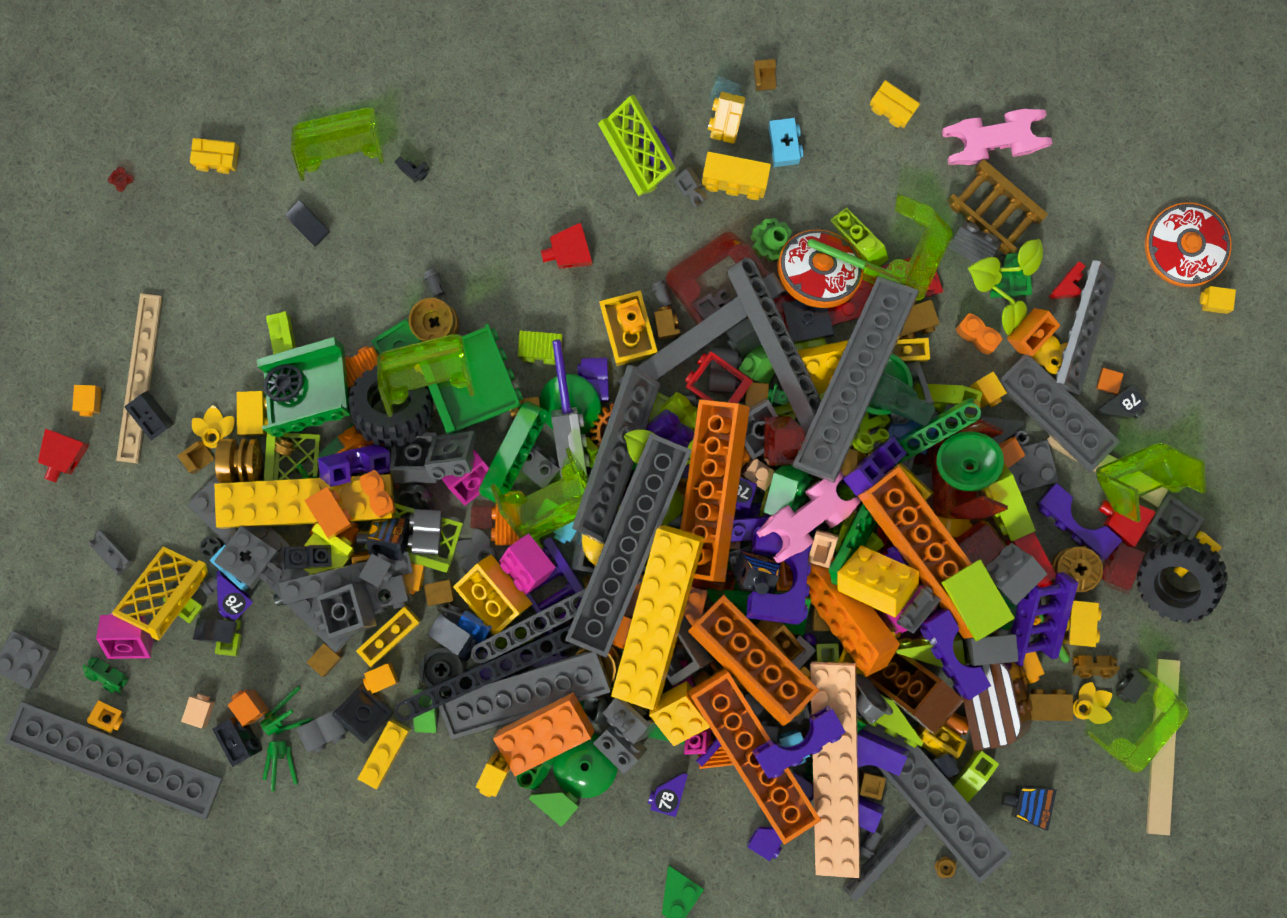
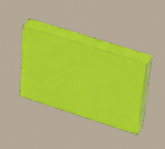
(977, 600)

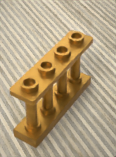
(1001, 187)

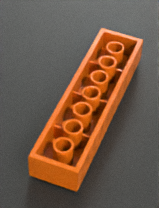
(714, 482)
(917, 535)
(739, 735)

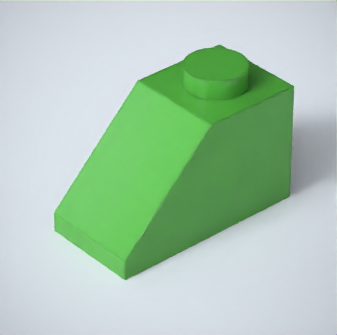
(757, 365)
(428, 721)
(556, 804)

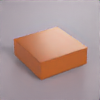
(1109, 381)

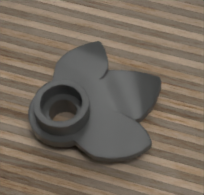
(473, 549)

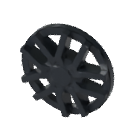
(283, 383)

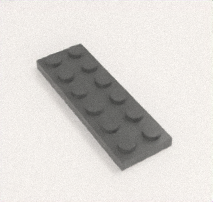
(1085, 328)
(1058, 413)

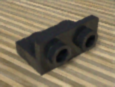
(237, 740)

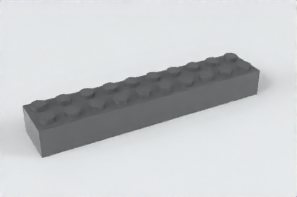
(628, 545)

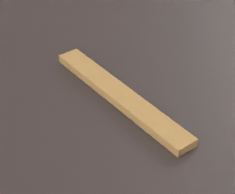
(139, 374)
(1163, 763)

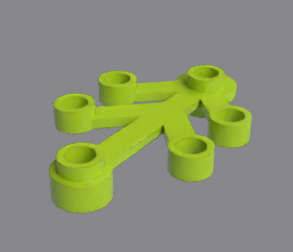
(863, 441)

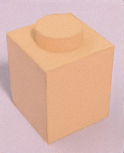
(198, 711)

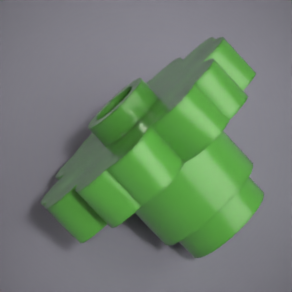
(770, 238)

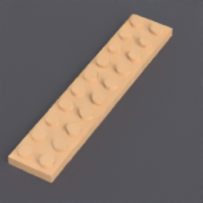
(837, 774)

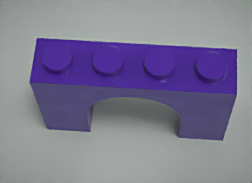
(782, 607)
(883, 754)

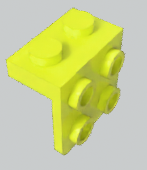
(340, 548)

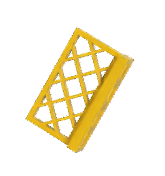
(174, 604)

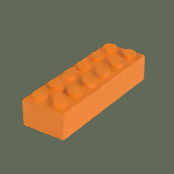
(852, 622)
(753, 660)

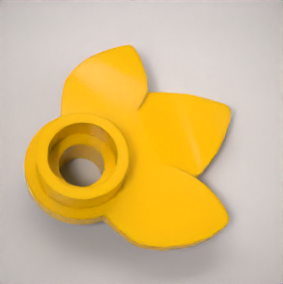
(1048, 352)
(213, 424)
(1095, 704)

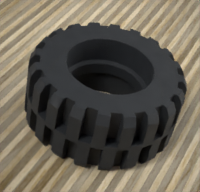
(378, 426)
(1175, 602)

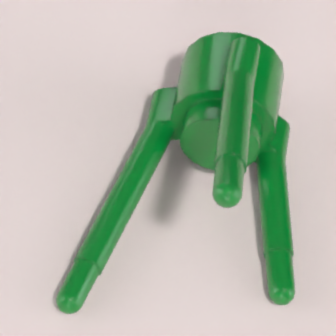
(273, 723)
(277, 751)

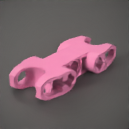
(1013, 134)
(795, 526)

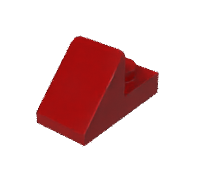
(1066, 287)

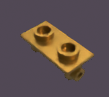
(1104, 667)

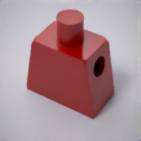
(568, 248)
(60, 454)
(1124, 527)

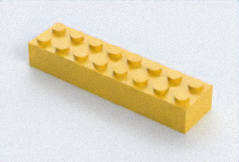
(284, 504)
(657, 616)

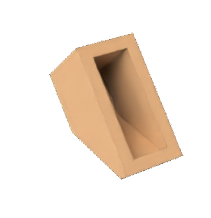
(822, 548)

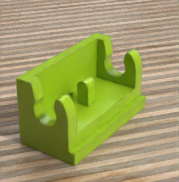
(281, 332)

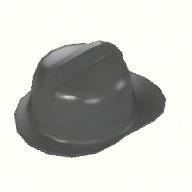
(869, 700)

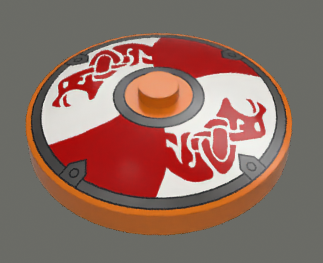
(1188, 244)
(816, 276)

